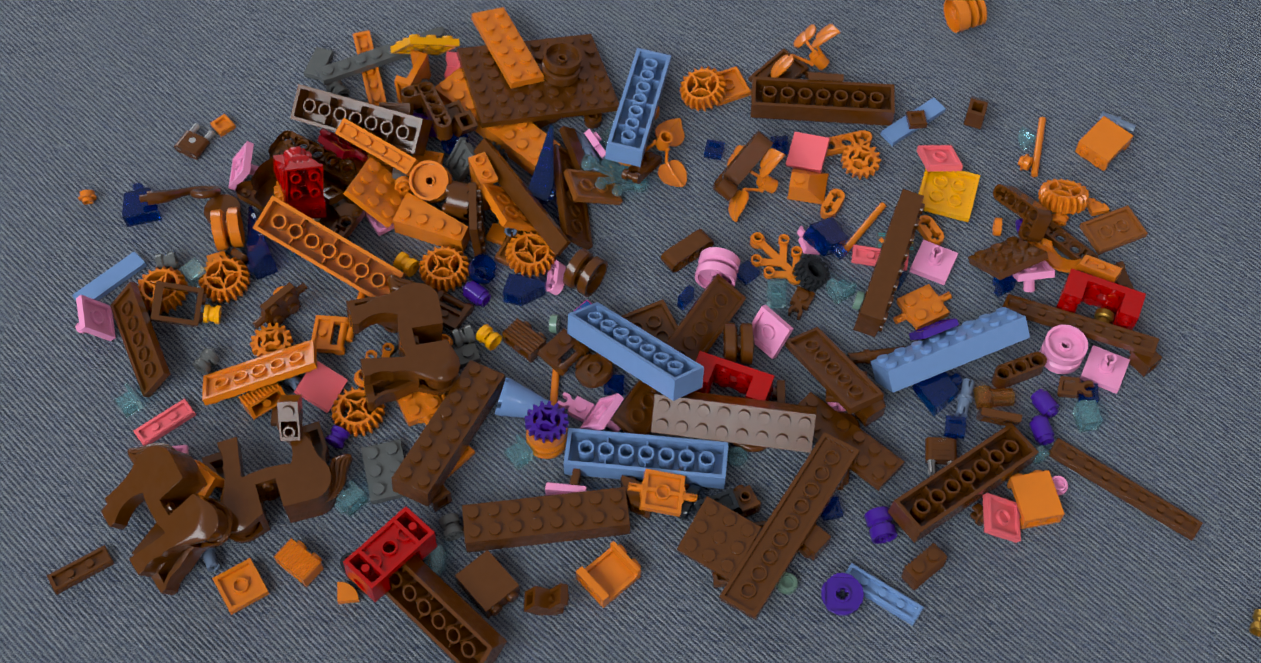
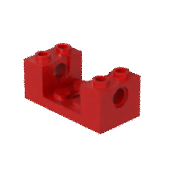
(1101, 293)
(726, 373)
(372, 566)

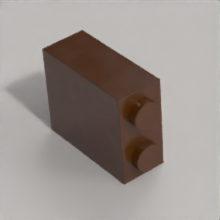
(488, 584)

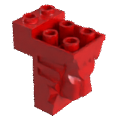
(301, 181)

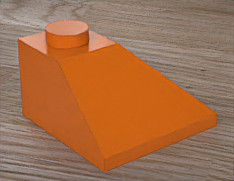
(807, 186)

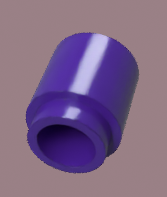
(476, 293)
(1044, 403)
(1042, 430)

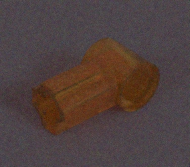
(991, 398)

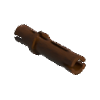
(867, 355)

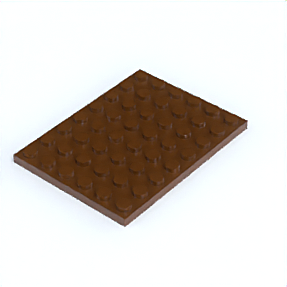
(500, 105)

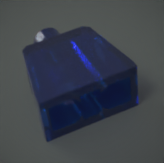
(138, 212)
(827, 237)
(937, 391)

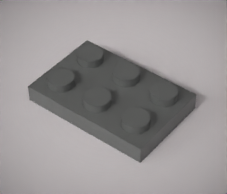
(380, 465)

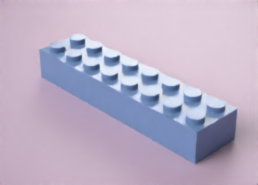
(638, 107)
(949, 349)
(635, 351)
(628, 454)

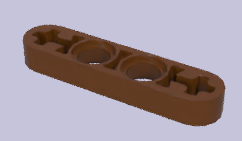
(1069, 242)

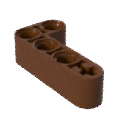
(425, 96)
(741, 165)
(1035, 216)

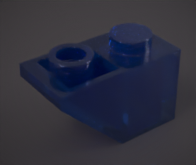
(522, 290)

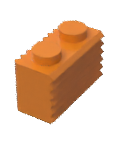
(261, 400)
(299, 562)

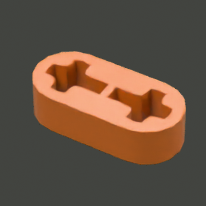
(828, 202)
(932, 229)

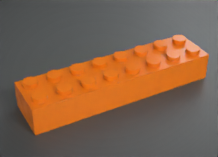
(520, 141)
(325, 248)

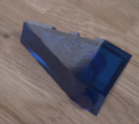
(543, 176)
(258, 251)

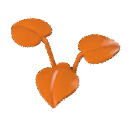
(816, 57)
(669, 134)
(764, 182)

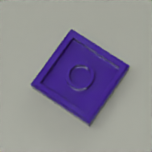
(933, 329)

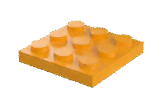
(428, 44)
(949, 193)

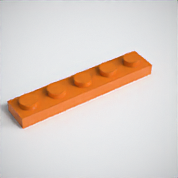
(376, 146)

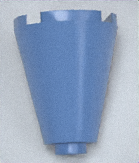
(516, 400)

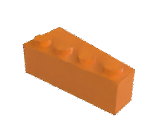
(426, 223)

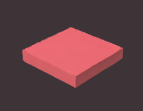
(807, 152)
(939, 158)
(321, 386)
(1001, 518)

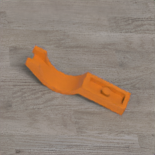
(1086, 264)

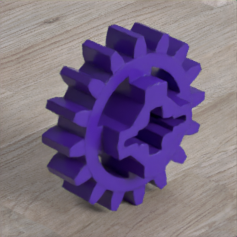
(546, 421)

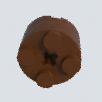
(457, 200)

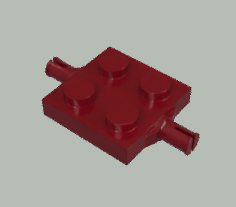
(340, 146)

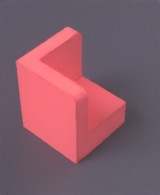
(452, 63)

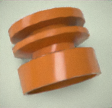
(964, 14)
(547, 450)

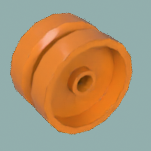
(420, 181)
(227, 228)

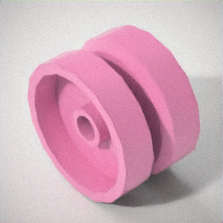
(714, 262)
(1064, 349)

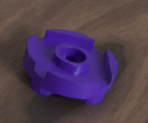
(849, 604)

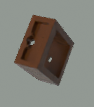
(198, 316)

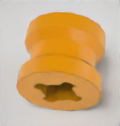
(212, 314)

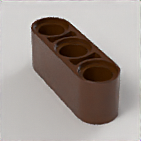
(686, 250)
(1023, 363)

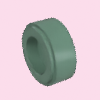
(858, 300)
(554, 323)
(788, 584)

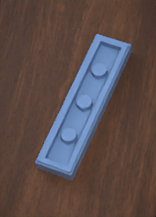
(900, 129)
(112, 277)
(886, 595)

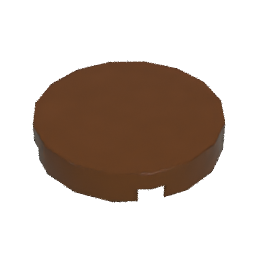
(221, 202)
(593, 370)

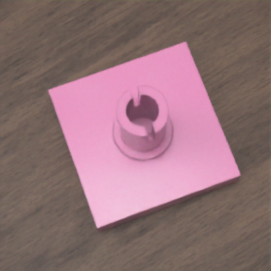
(242, 165)
(933, 262)
(1028, 276)
(95, 318)
(770, 331)
(1105, 369)
(602, 413)

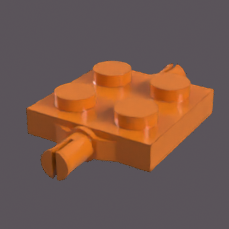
(922, 307)
(418, 407)
(662, 492)

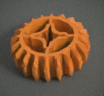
(703, 79)
(1063, 196)
(445, 260)
(522, 260)
(235, 282)
(170, 297)
(357, 418)

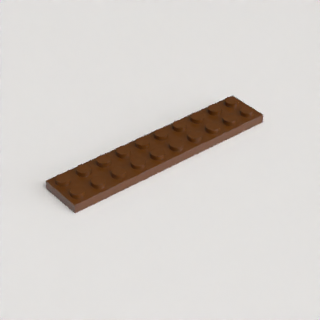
(693, 334)
(789, 526)

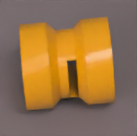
(407, 264)
(488, 337)

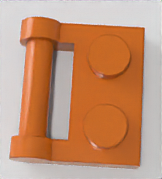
(324, 331)

